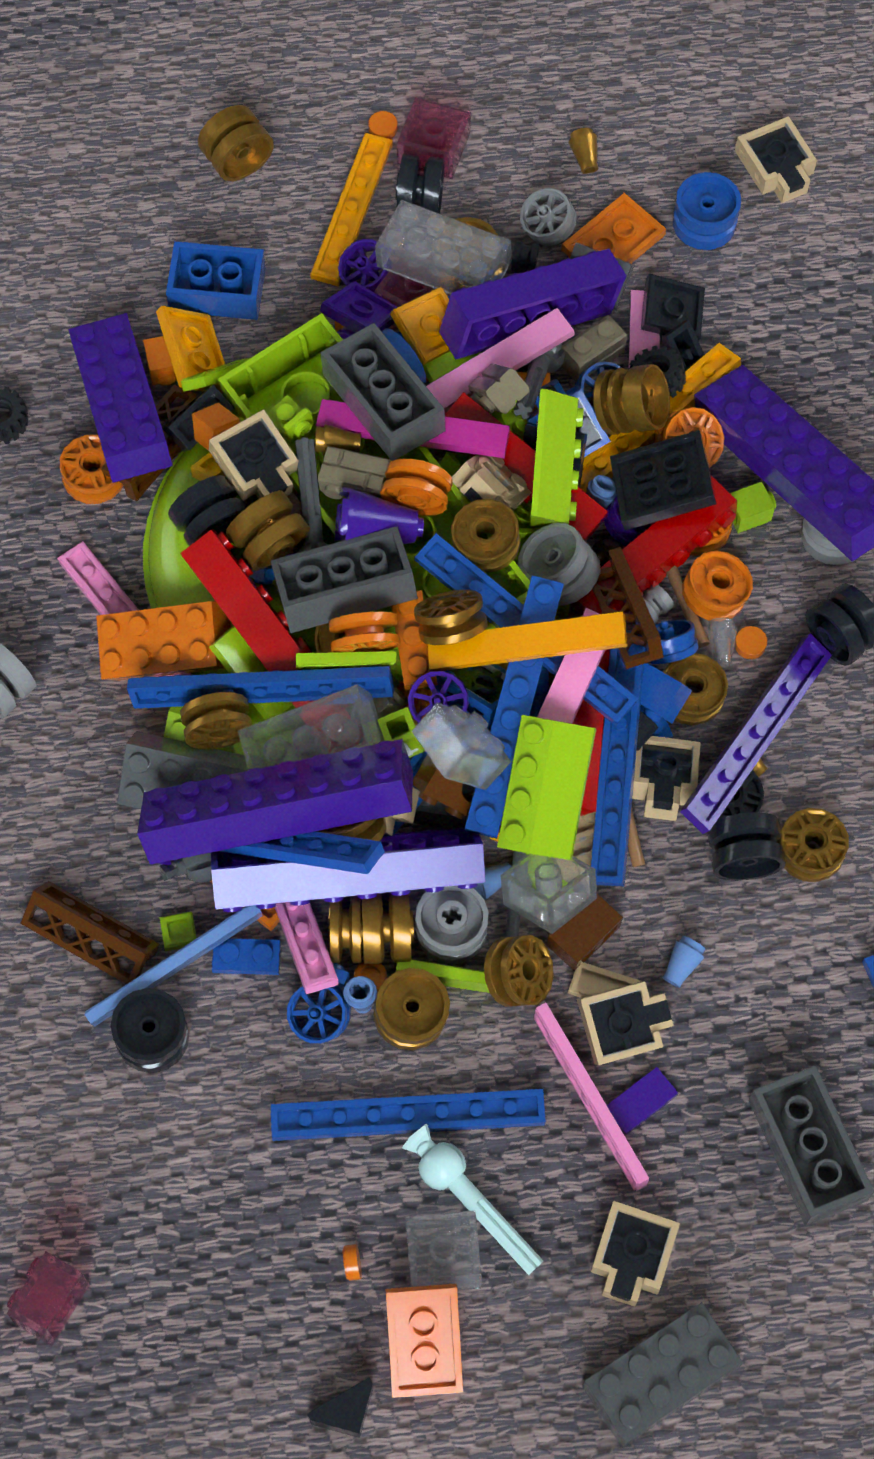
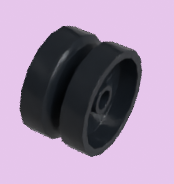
(418, 187)
(206, 507)
(843, 623)
(746, 846)
(148, 1010)

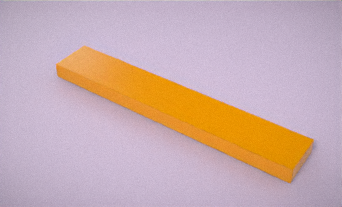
(352, 206)
(532, 642)

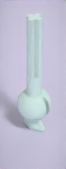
(443, 1168)

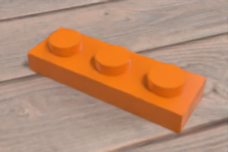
(412, 650)

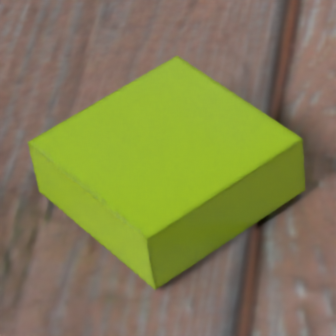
(177, 930)

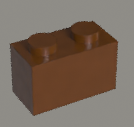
(585, 933)

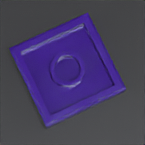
(358, 308)

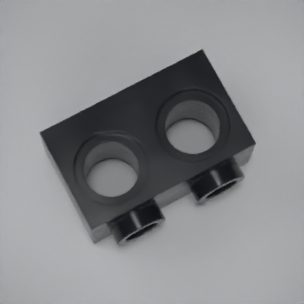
(181, 428)

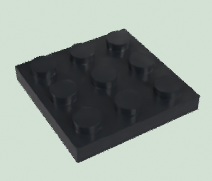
(662, 480)

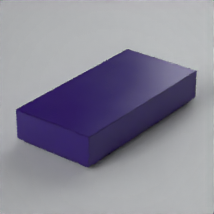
(642, 1100)

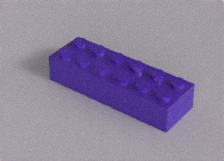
(496, 309)
(120, 398)

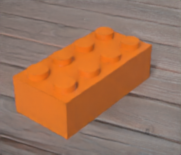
(160, 640)

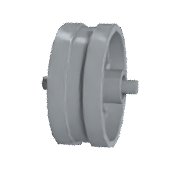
(548, 216)

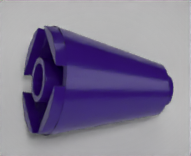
(368, 514)

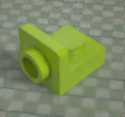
(291, 419)

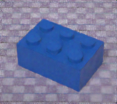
(216, 280)

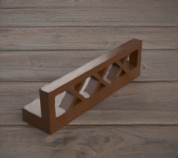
(137, 485)
(634, 604)
(94, 923)

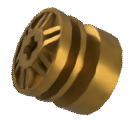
(631, 399)

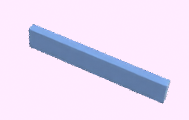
(176, 961)

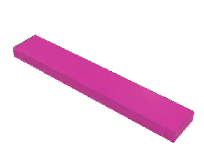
(460, 434)

